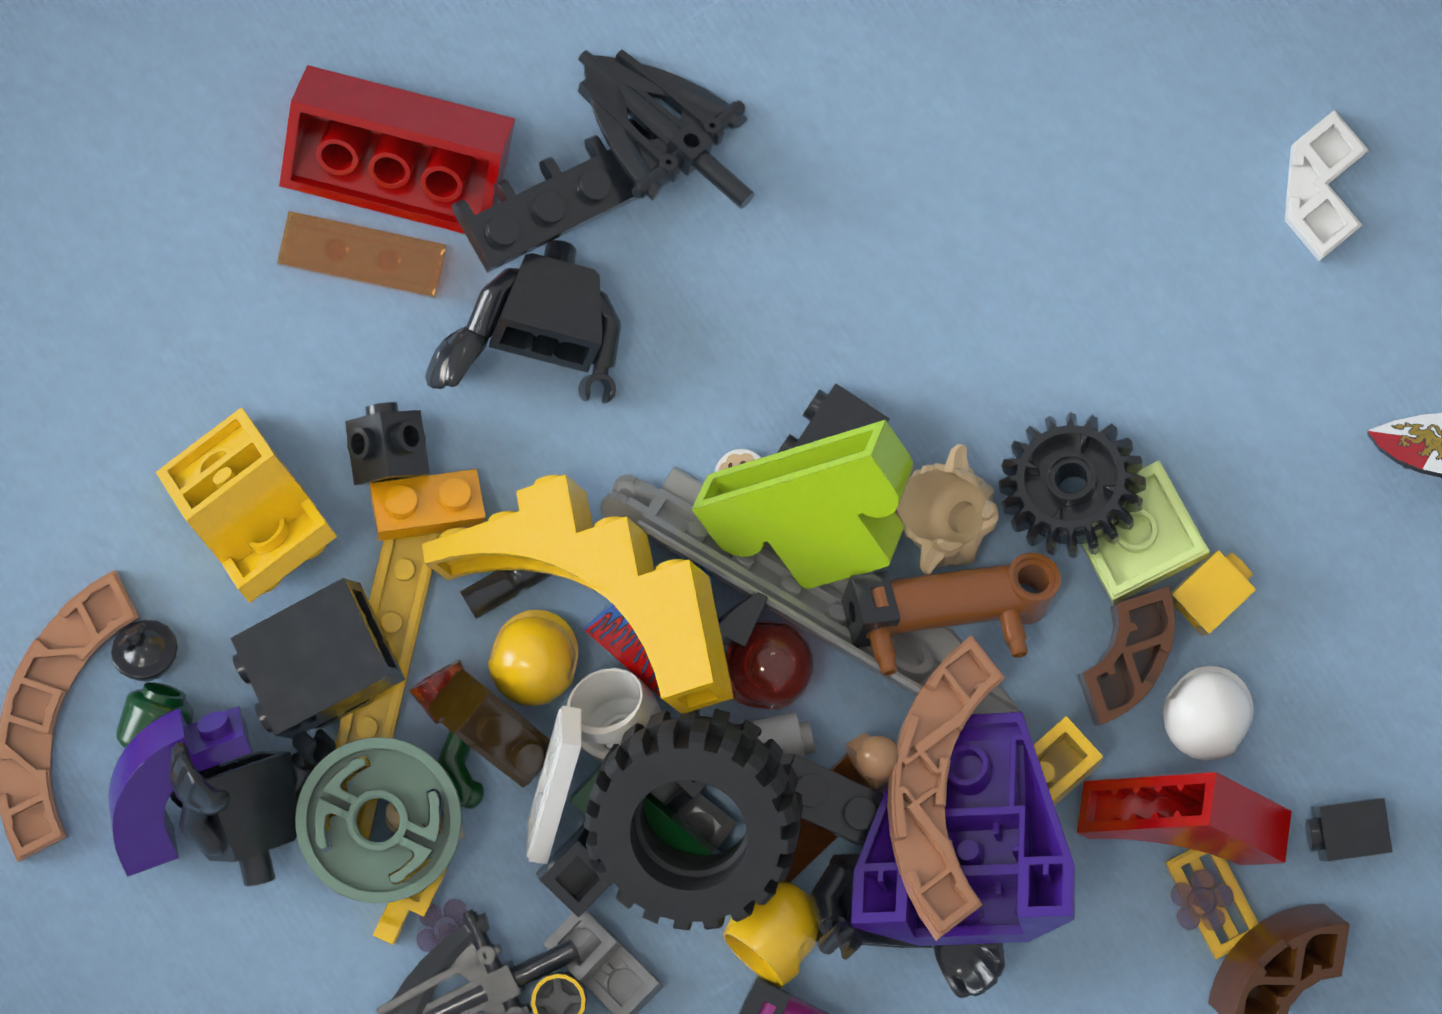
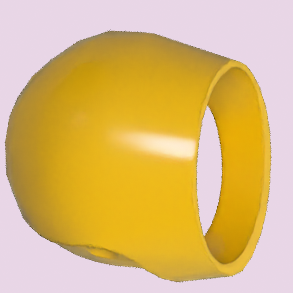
(533, 658)
(775, 935)

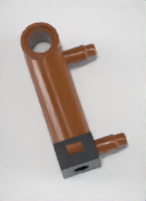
(887, 606)

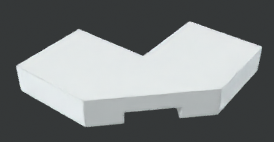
(1311, 204)

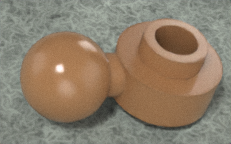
(873, 758)

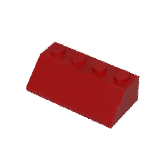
(392, 149)

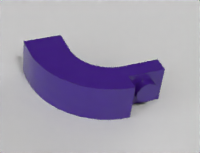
(143, 785)

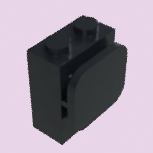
(316, 660)

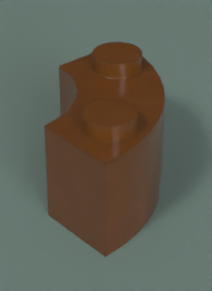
(1134, 656)
(1280, 961)

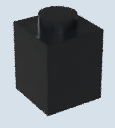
(1349, 830)

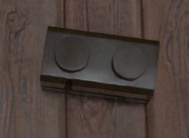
(491, 727)

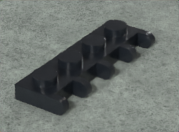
(550, 208)

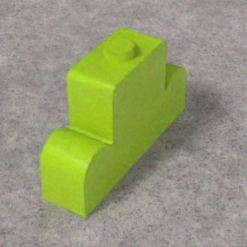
(816, 504)

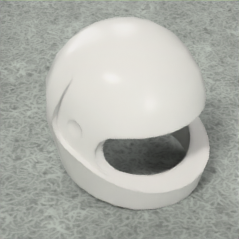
(609, 706)
(1208, 713)

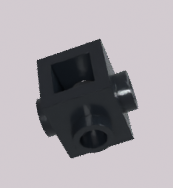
(386, 444)

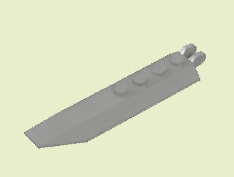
(673, 526)

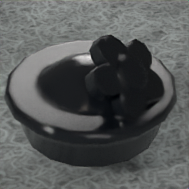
(144, 650)

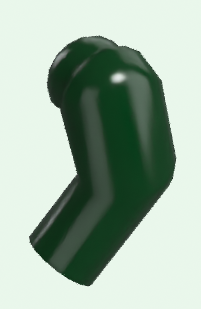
(453, 760)

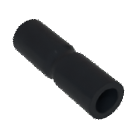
(499, 588)

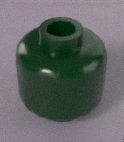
(148, 705)

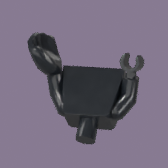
(539, 312)
(246, 803)
(966, 967)

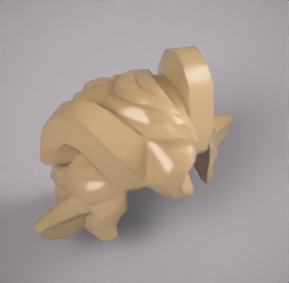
(947, 511)

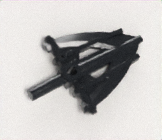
(626, 88)
(473, 956)

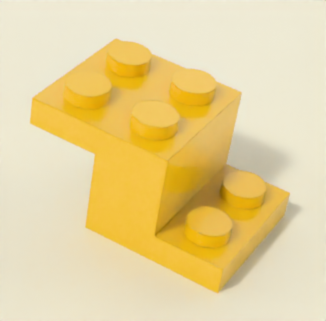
(246, 505)

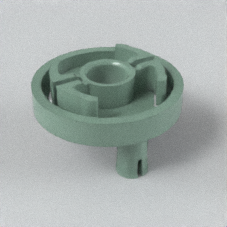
(361, 866)

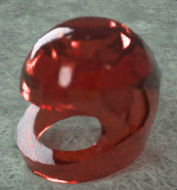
(771, 667)

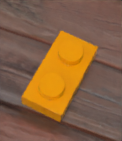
(426, 504)

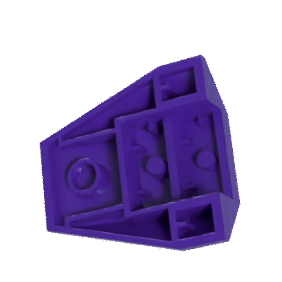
(1002, 838)

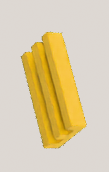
(1193, 858)

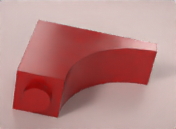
(1188, 812)

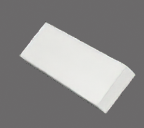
(553, 784)

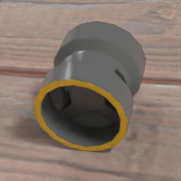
(551, 999)

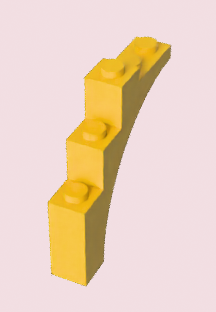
(556, 536)

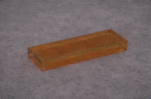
(362, 254)

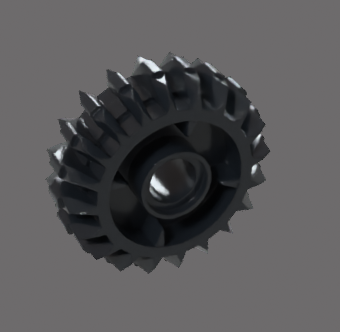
(1078, 516)

